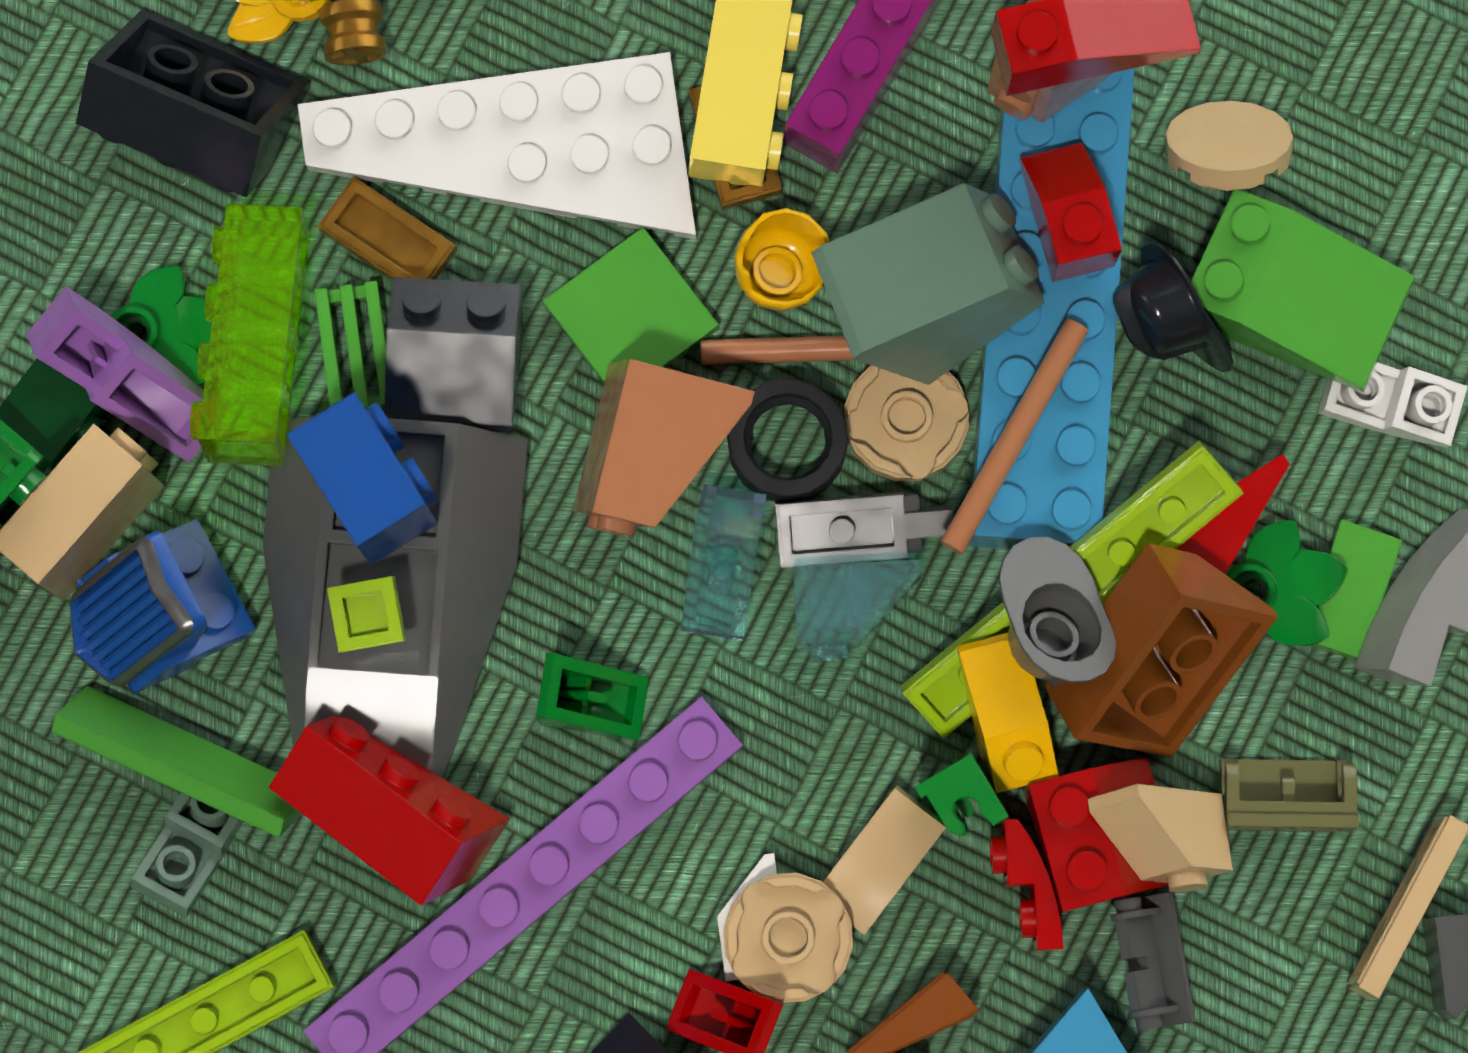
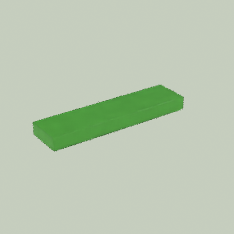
(175, 759)

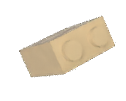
(80, 510)

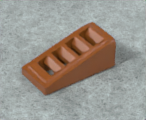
(925, 1013)

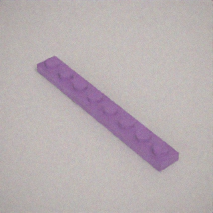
(527, 885)

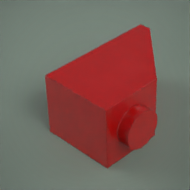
(1071, 212)

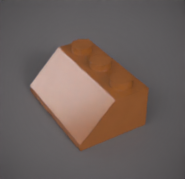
(1177, 647)

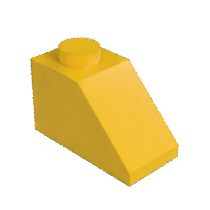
(1006, 715)

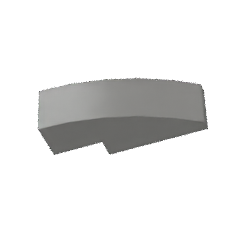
(1421, 609)

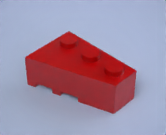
(387, 808)

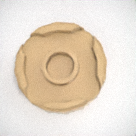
(1228, 144)
(905, 425)
(788, 937)

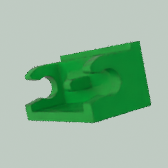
(954, 787)

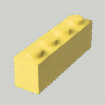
(742, 91)

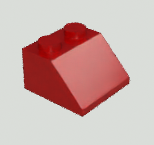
(1073, 846)

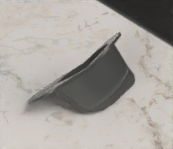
(1054, 613)

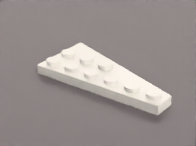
(545, 141)

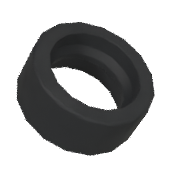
(830, 417)

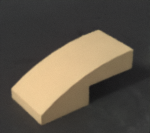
(883, 857)

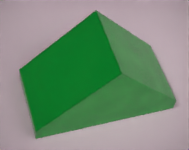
(591, 698)

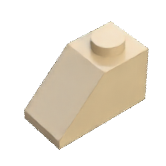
(1166, 833)

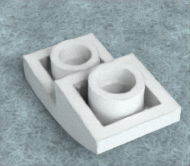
(1399, 404)

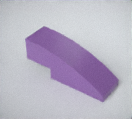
(118, 371)

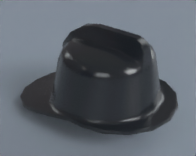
(1165, 314)

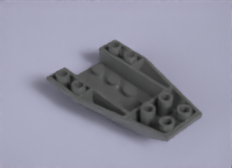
(446, 582)

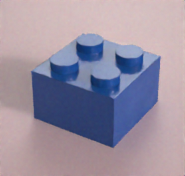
(362, 479)

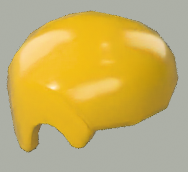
(777, 260)

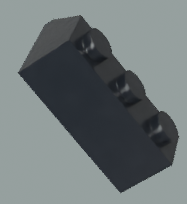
(190, 102)

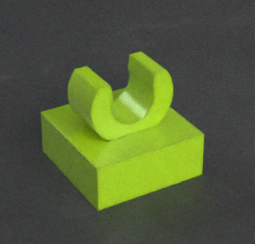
(366, 614)

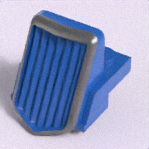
(156, 609)

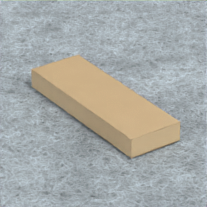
(1407, 907)

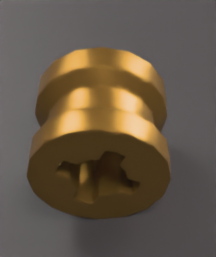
(353, 32)

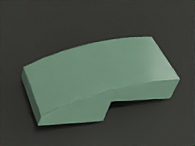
(185, 854)

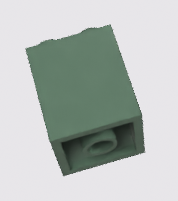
(930, 282)

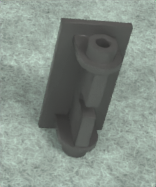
(1158, 972)

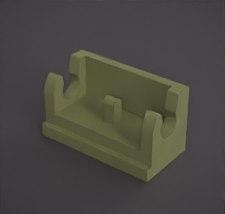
(1289, 795)

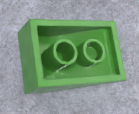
(1299, 290)

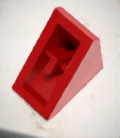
(723, 1015)

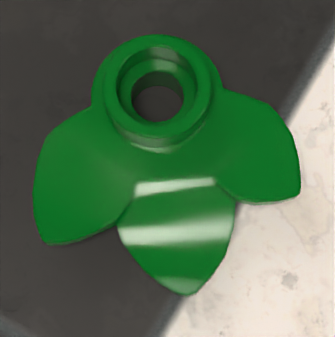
(172, 320)
(1293, 582)

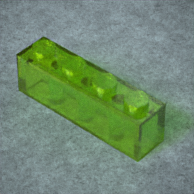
(252, 335)

